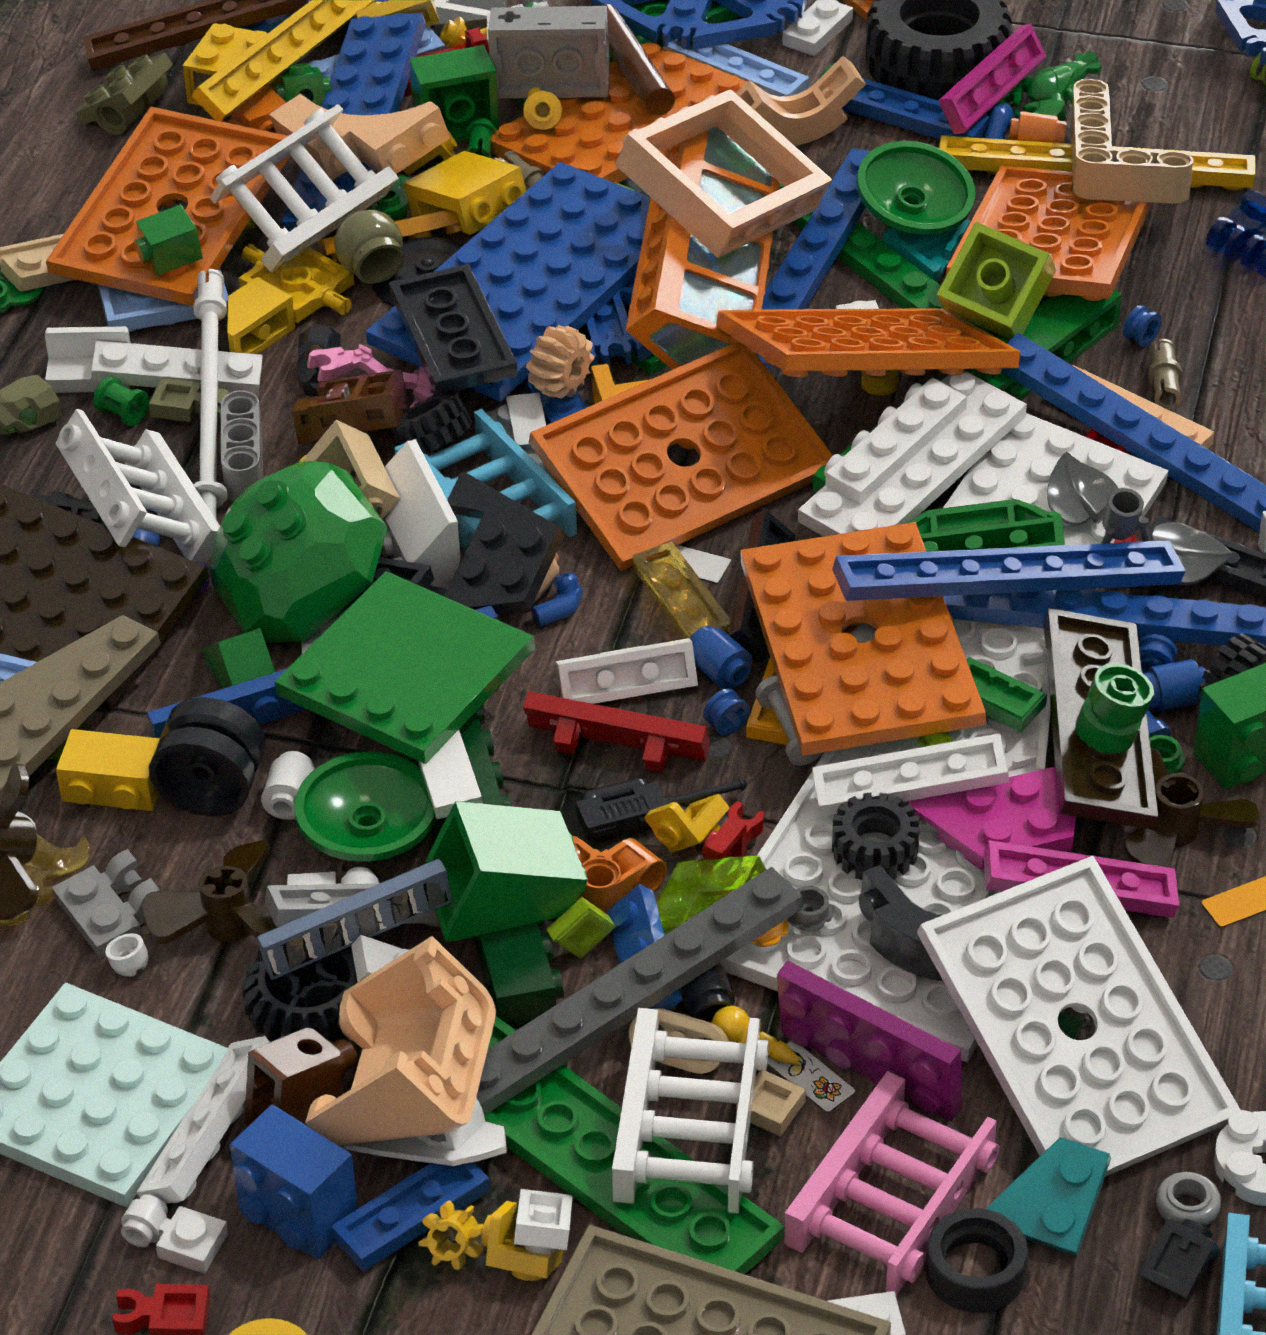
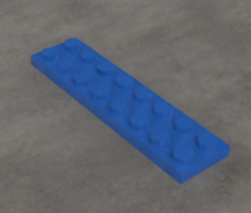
(366, 81)

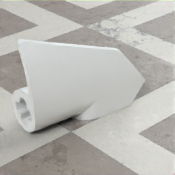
(465, 1145)

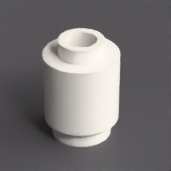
(283, 783)

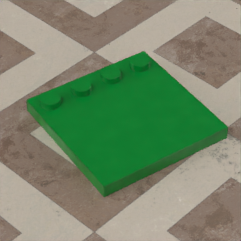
(405, 666)

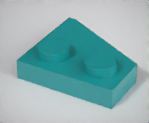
(927, 252)
(1056, 1195)

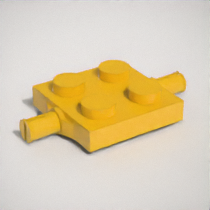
(308, 278)

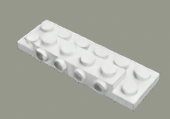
(911, 455)

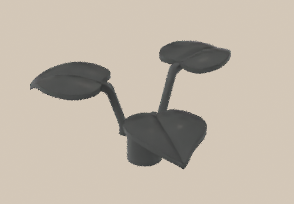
(1087, 494)

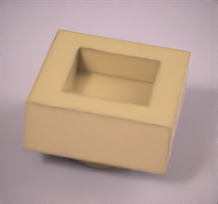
(775, 1102)

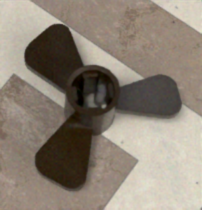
(1179, 814)
(17, 847)
(221, 902)

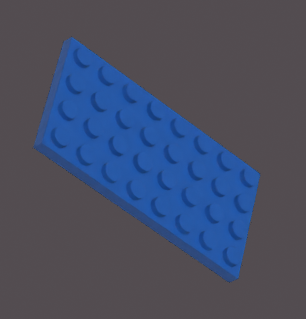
(544, 263)

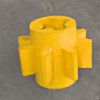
(439, 1232)

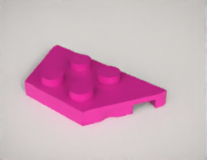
(1010, 812)

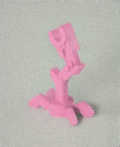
(337, 363)

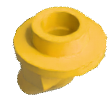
(454, 33)
(542, 109)

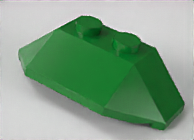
(989, 526)

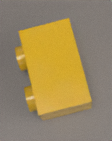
(107, 770)

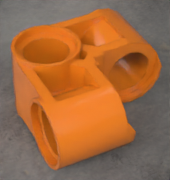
(618, 871)

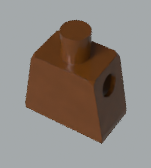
(295, 1073)

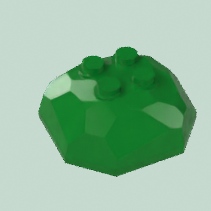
(296, 550)

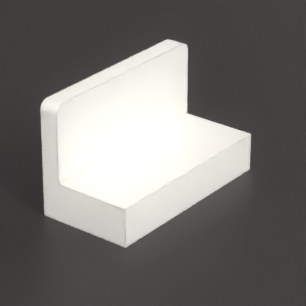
(72, 354)

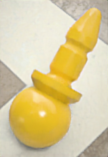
(735, 1024)

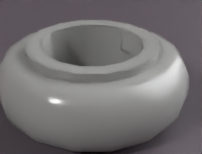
(1193, 1185)

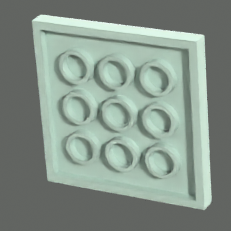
(99, 1092)

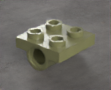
(126, 94)

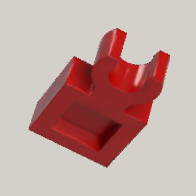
(171, 1311)

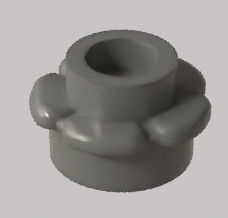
(815, 909)

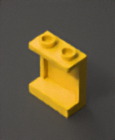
(468, 185)

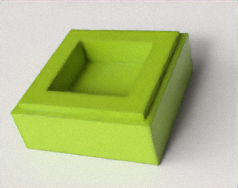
(581, 927)

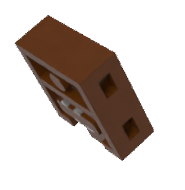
(358, 401)

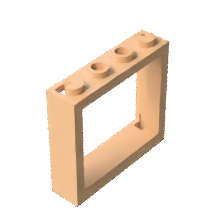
(691, 206)

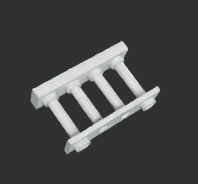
(311, 224)
(149, 466)
(646, 1085)

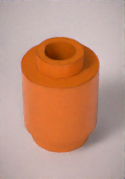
(1037, 128)

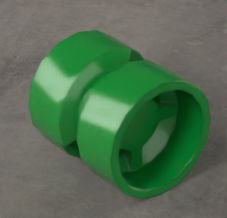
(1114, 708)

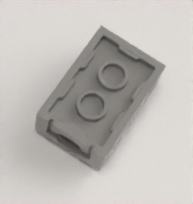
(550, 49)

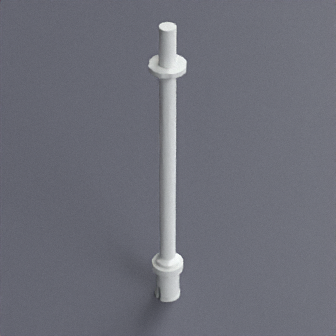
(210, 309)

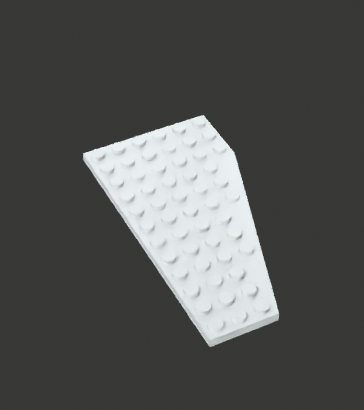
(936, 882)

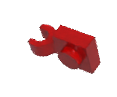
(733, 835)

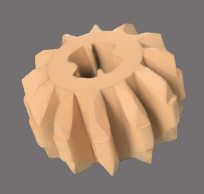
(560, 361)

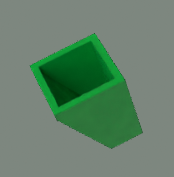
(505, 868)

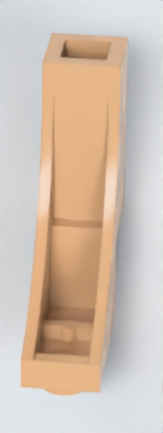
(375, 139)

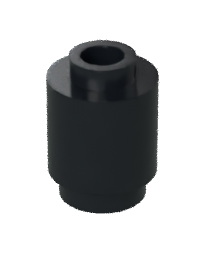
(707, 994)

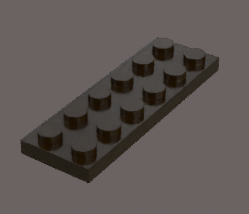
(1092, 782)

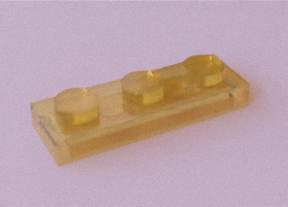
(679, 590)

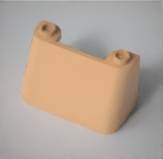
(422, 1052)

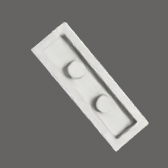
(628, 672)

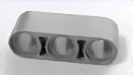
(241, 442)

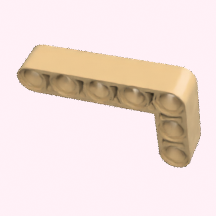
(1117, 172)

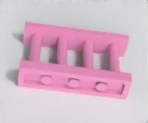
(863, 1144)

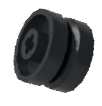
(207, 756)

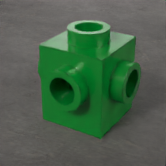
(303, 77)

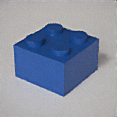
(293, 1180)

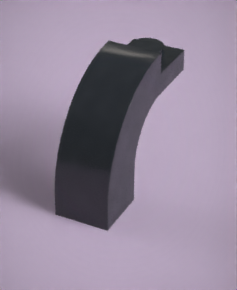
(895, 924)

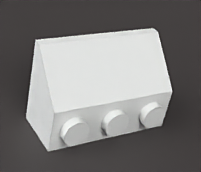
(421, 522)

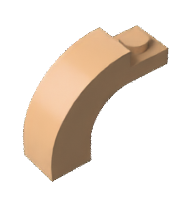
(811, 112)

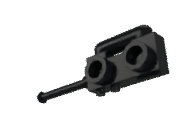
(626, 803)

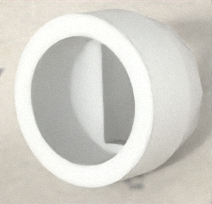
(135, 951)

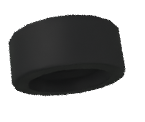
(985, 1228)

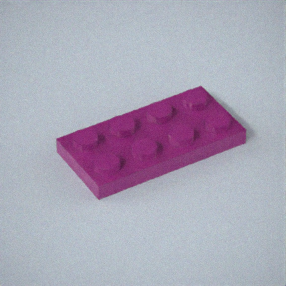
(869, 1040)

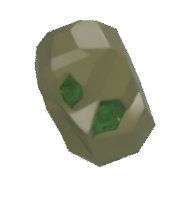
(27, 405)

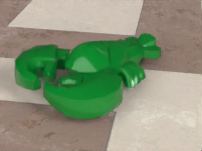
(1052, 86)

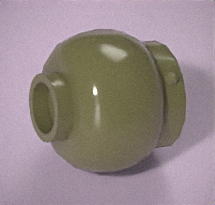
(370, 246)

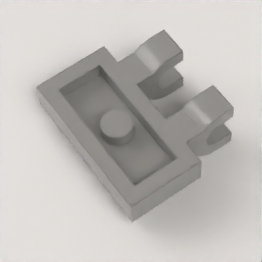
(94, 902)

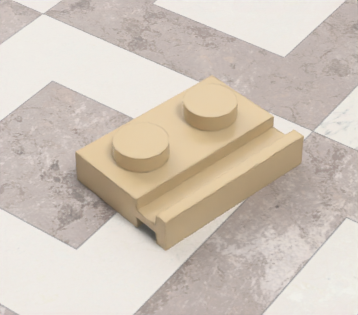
(26, 263)

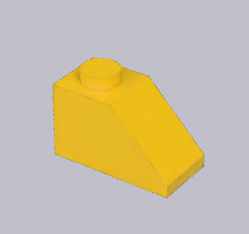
(258, 316)

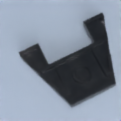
(506, 552)

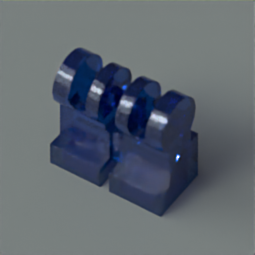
(1242, 233)

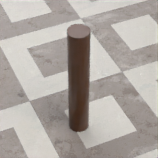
(637, 66)

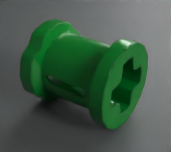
(121, 401)

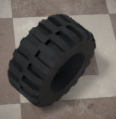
(932, 42)

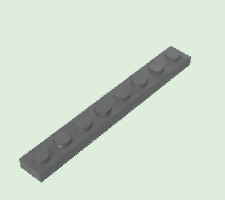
(635, 984)

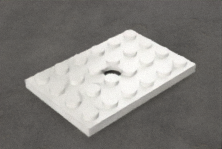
(1061, 946)

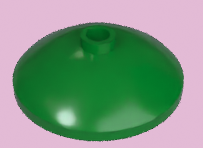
(915, 187)
(364, 807)

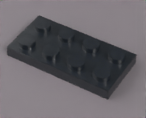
(453, 329)

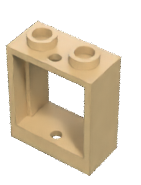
(354, 450)

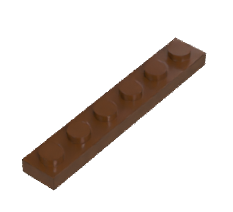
(178, 28)

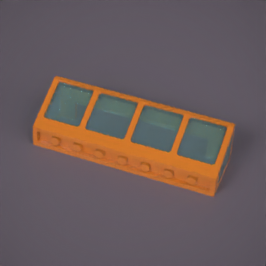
(678, 278)

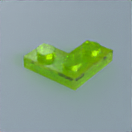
(701, 884)

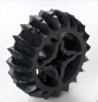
(300, 998)

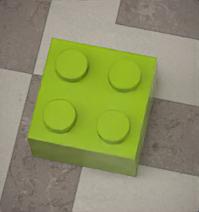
(996, 281)

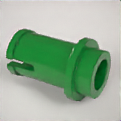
(479, 135)

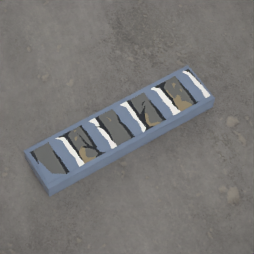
(360, 914)

